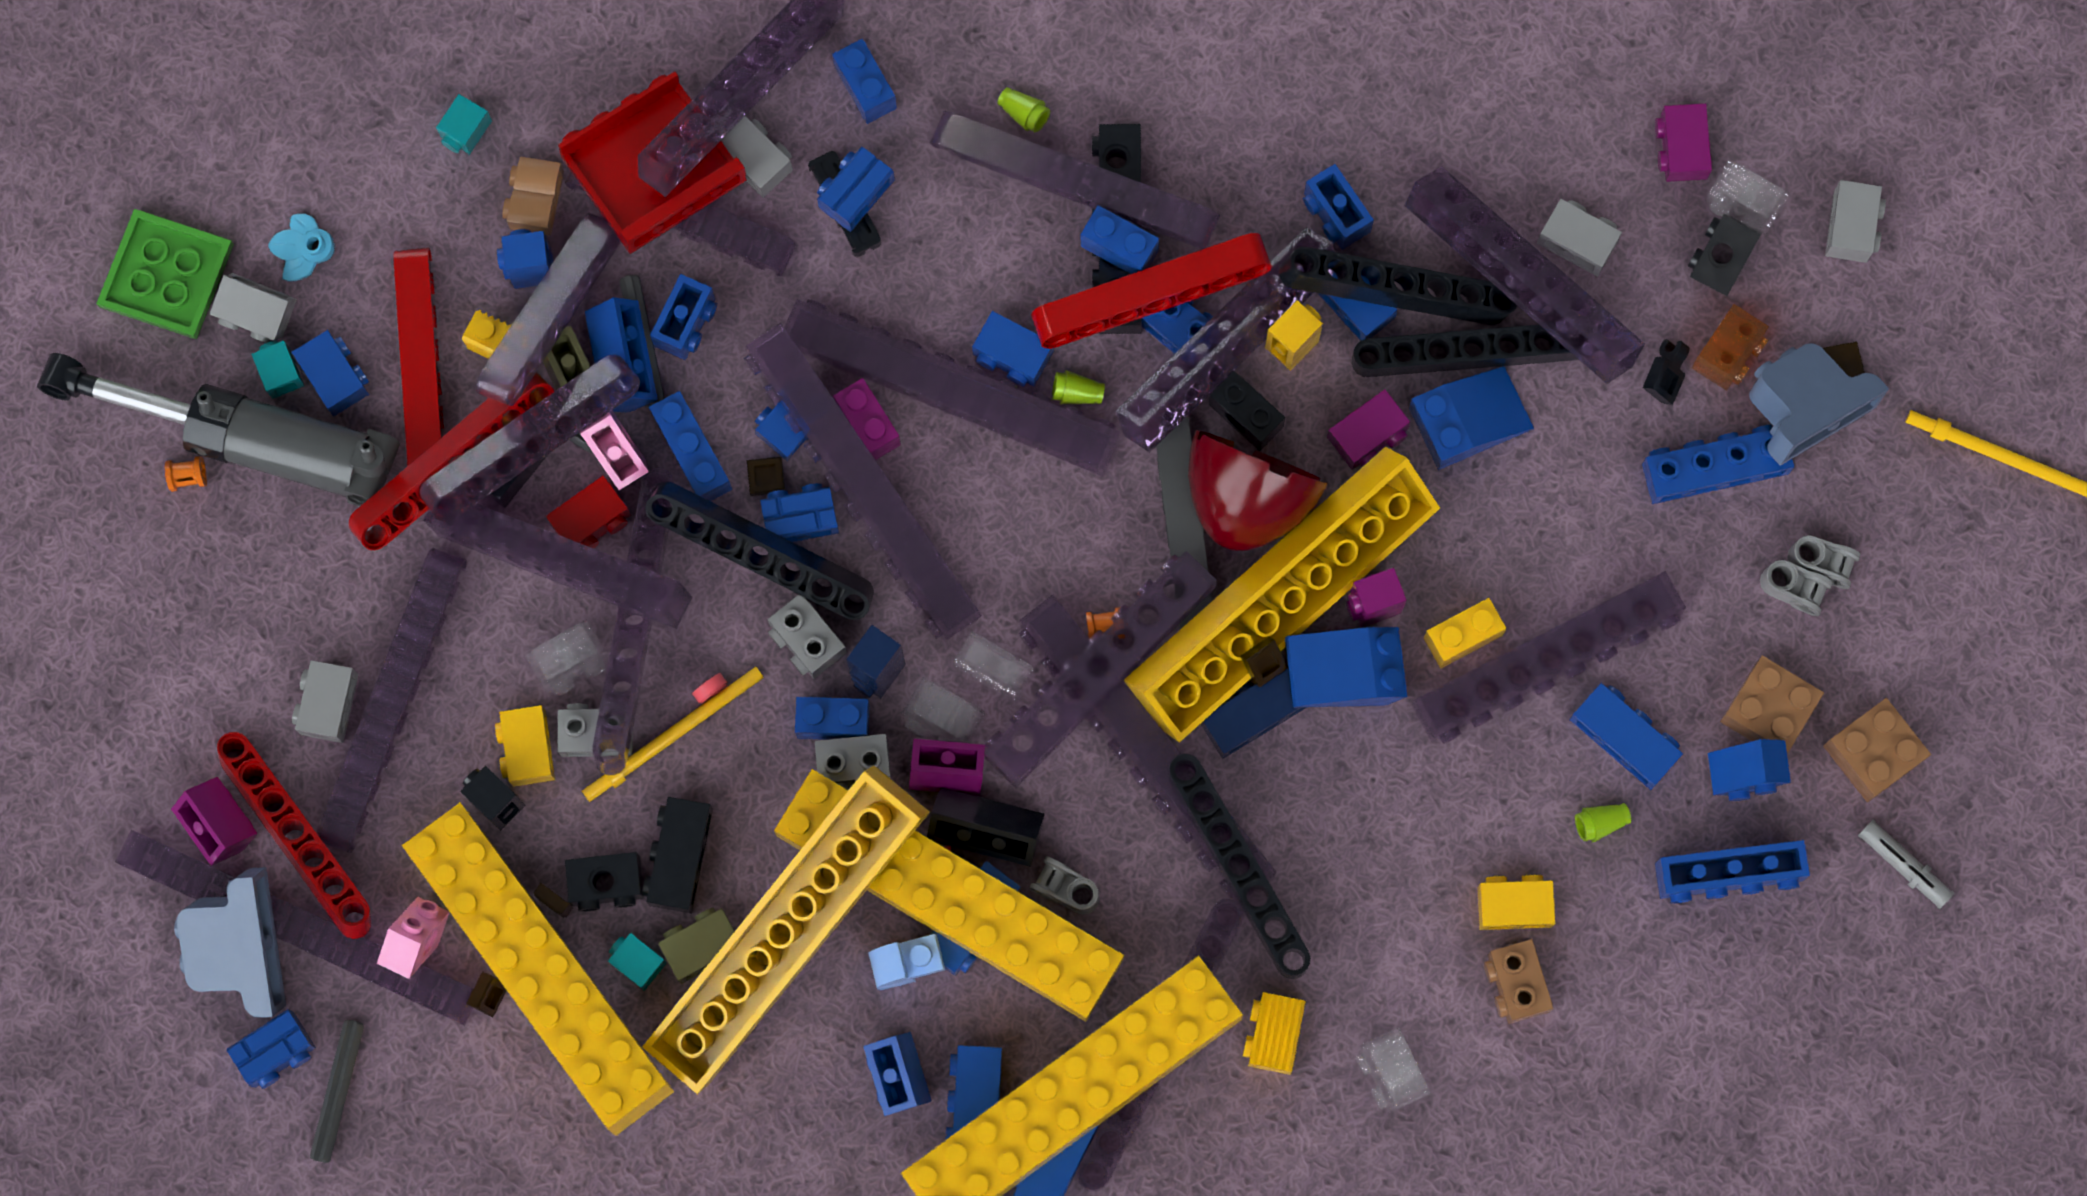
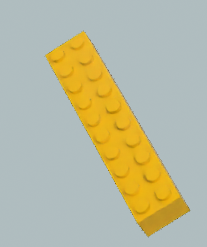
(1283, 592)
(973, 910)
(785, 929)
(538, 969)
(1079, 1088)

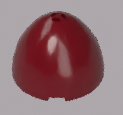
(1247, 497)

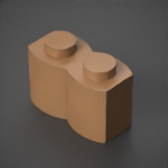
(534, 195)

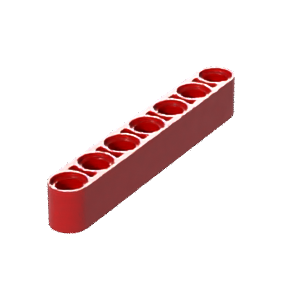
(1151, 290)
(418, 350)
(406, 486)
(296, 850)

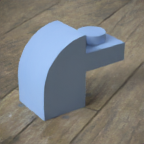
(903, 962)

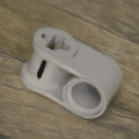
(1829, 559)
(1798, 587)
(1063, 886)

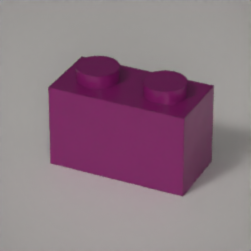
(1685, 142)
(867, 418)
(1369, 430)
(1376, 598)
(947, 766)
(214, 821)

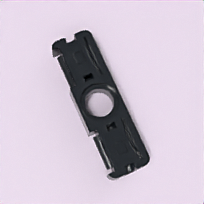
(864, 234)

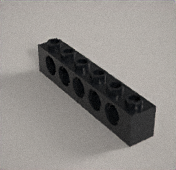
(1121, 142)

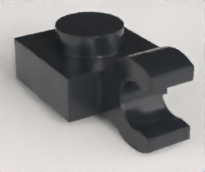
(1665, 373)

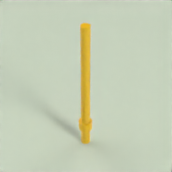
(1942, 429)
(674, 733)

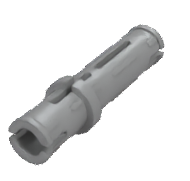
(1938, 894)

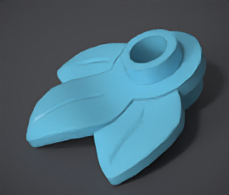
(296, 247)

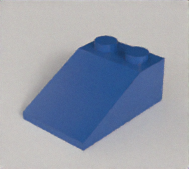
(1469, 416)
(1346, 668)

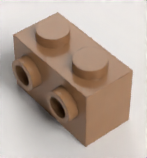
(1518, 981)

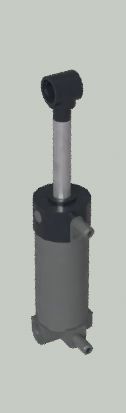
(248, 432)

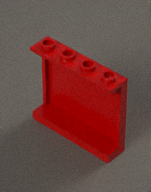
(607, 166)

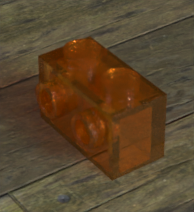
(1730, 348)

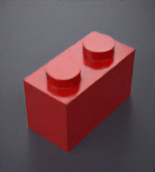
(590, 514)

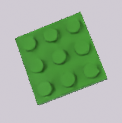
(165, 274)

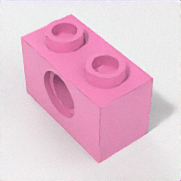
(615, 450)
(413, 937)

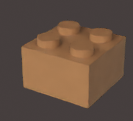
(1771, 704)
(1876, 750)

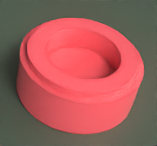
(710, 688)

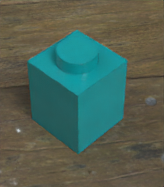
(463, 125)
(277, 368)
(636, 960)

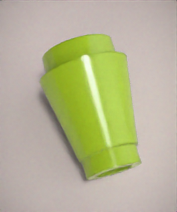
(1024, 109)
(1076, 389)
(1601, 821)

